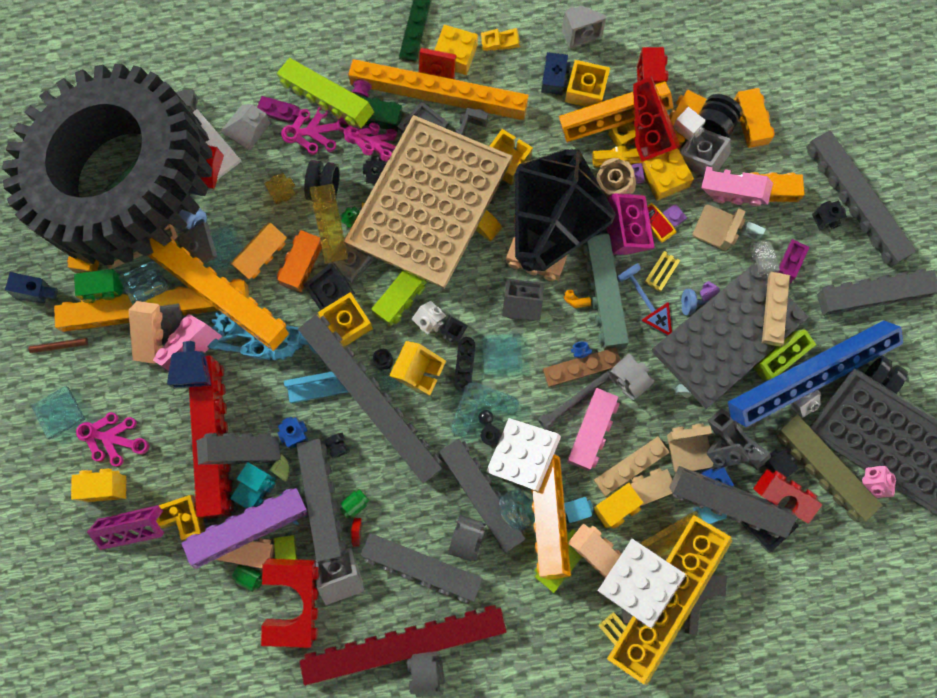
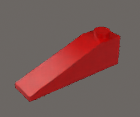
(652, 123)

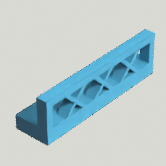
(314, 387)

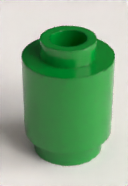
(354, 504)
(247, 577)

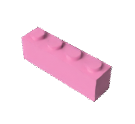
(593, 429)

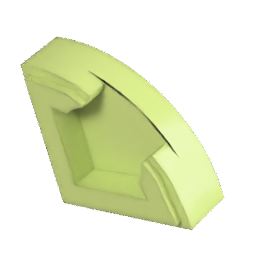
(281, 468)

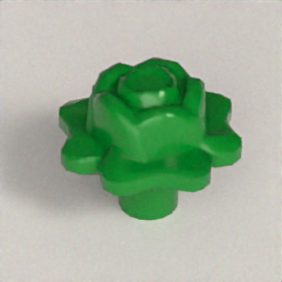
(350, 216)

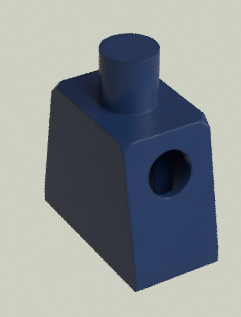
(29, 288)
(188, 368)

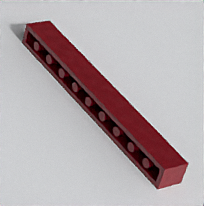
(402, 646)

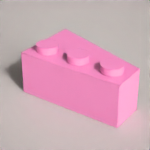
(737, 188)
(189, 330)

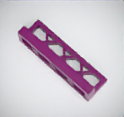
(122, 523)

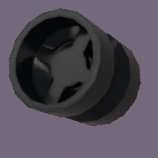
(380, 357)
(337, 445)

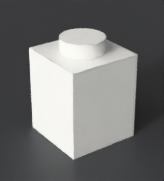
(689, 124)

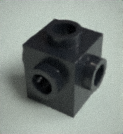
(368, 168)
(829, 215)

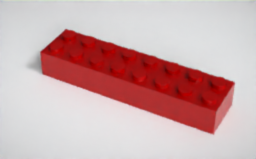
(207, 417)

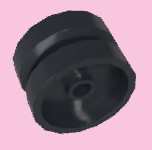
(321, 175)
(883, 372)

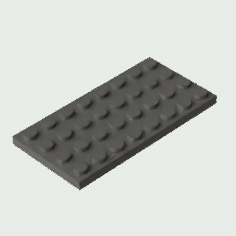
(723, 338)
(883, 430)

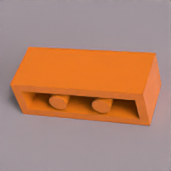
(299, 261)

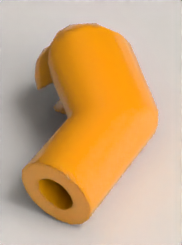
(576, 302)

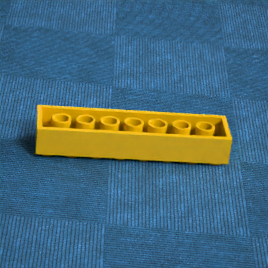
(696, 555)

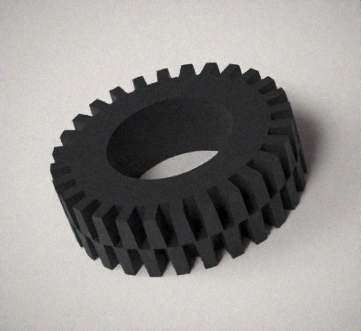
(77, 124)

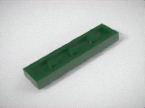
(415, 30)

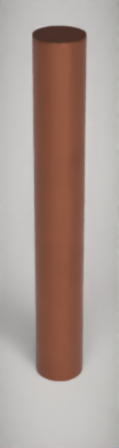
(58, 345)

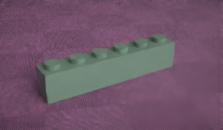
(606, 292)

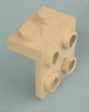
(718, 227)
(690, 447)

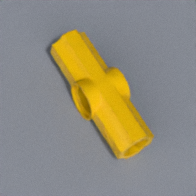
(620, 152)

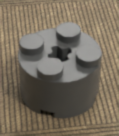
(467, 538)
(426, 674)

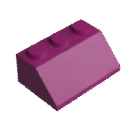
(631, 225)

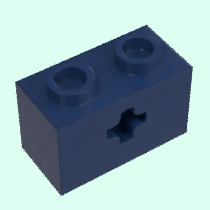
(552, 82)

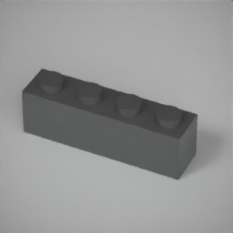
(238, 449)

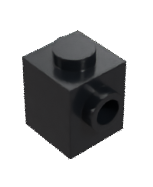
(453, 329)
(782, 462)

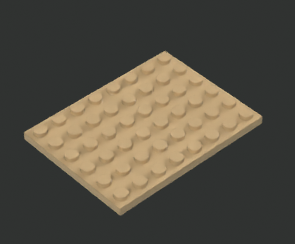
(428, 201)

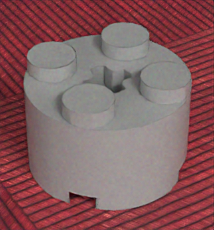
(631, 377)

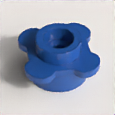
(581, 349)

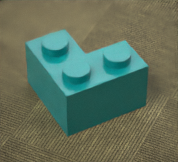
(253, 486)

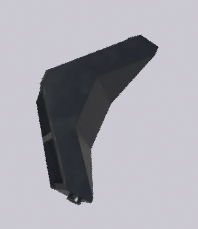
(556, 208)

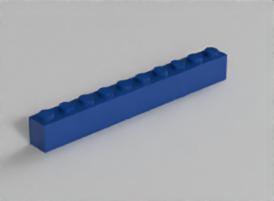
(815, 373)

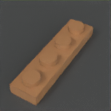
(581, 367)

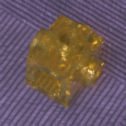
(280, 188)

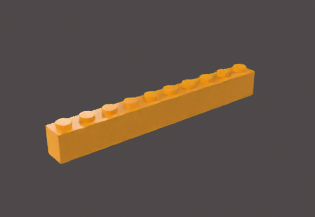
(440, 89)
(219, 293)
(103, 313)

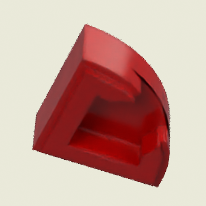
(356, 532)

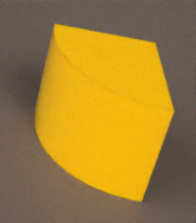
(488, 226)

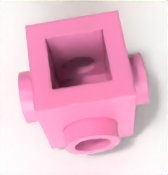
(879, 481)

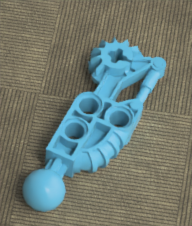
(287, 348)

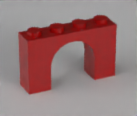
(302, 577)

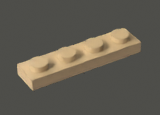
(775, 309)
(631, 466)

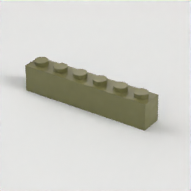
(828, 469)

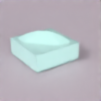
(753, 231)
(682, 390)

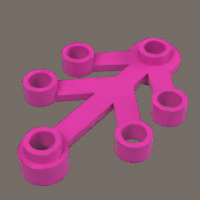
(312, 130)
(359, 137)
(109, 438)

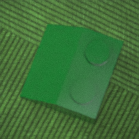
(97, 285)

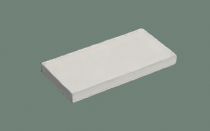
(230, 158)

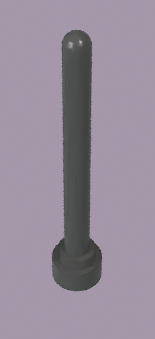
(548, 420)

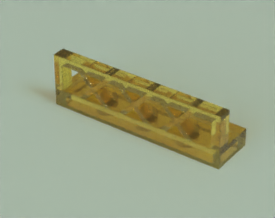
(328, 223)
(668, 536)

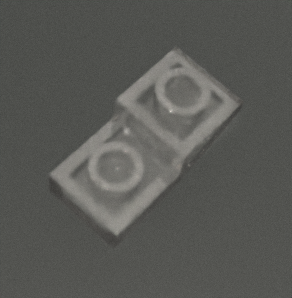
(765, 256)

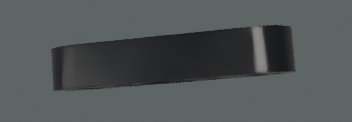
(461, 350)

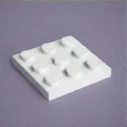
(523, 454)
(642, 583)

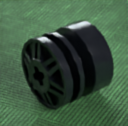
(721, 114)

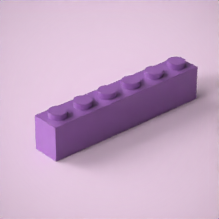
(245, 528)

